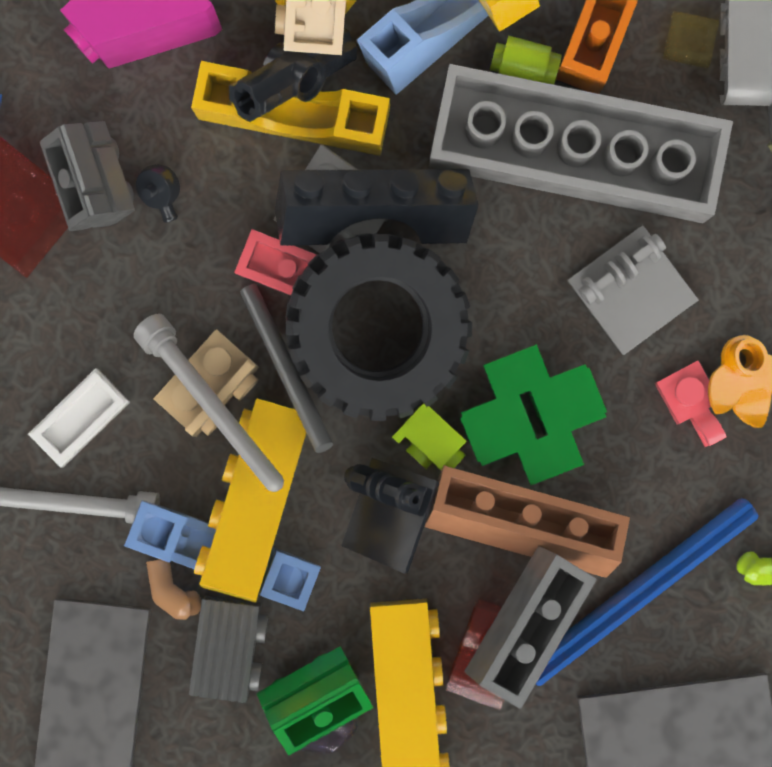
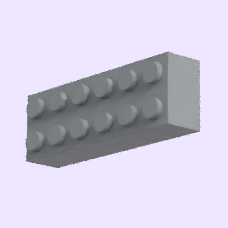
(581, 144)

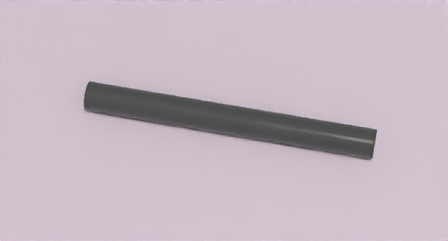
(286, 369)

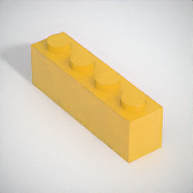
(251, 513)
(406, 683)

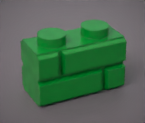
(314, 700)

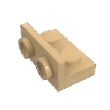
(311, 25)
(223, 369)

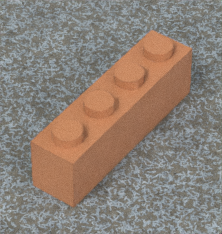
(525, 518)

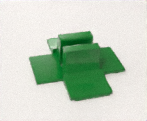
(559, 403)

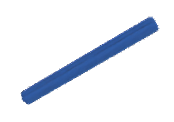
(650, 585)

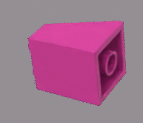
(137, 28)

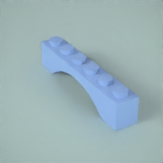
(417, 36)

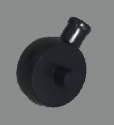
(159, 189)

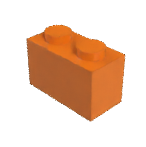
(595, 43)

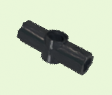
(287, 76)

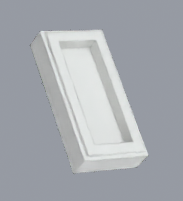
(79, 418)

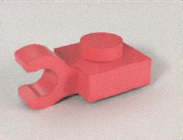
(687, 398)

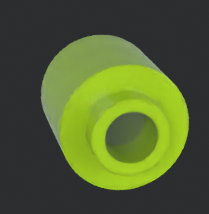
(526, 60)

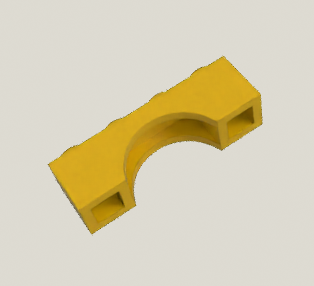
(331, 118)

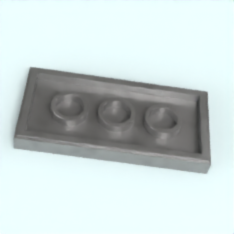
(92, 685)
(680, 725)

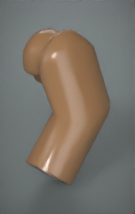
(168, 595)

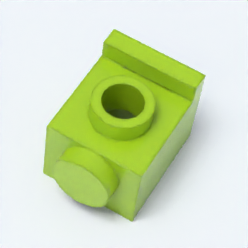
(431, 439)

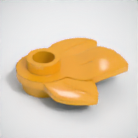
(743, 388)

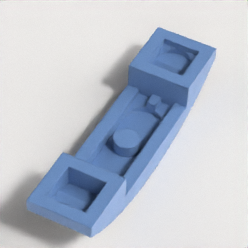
(179, 538)

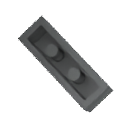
(530, 626)

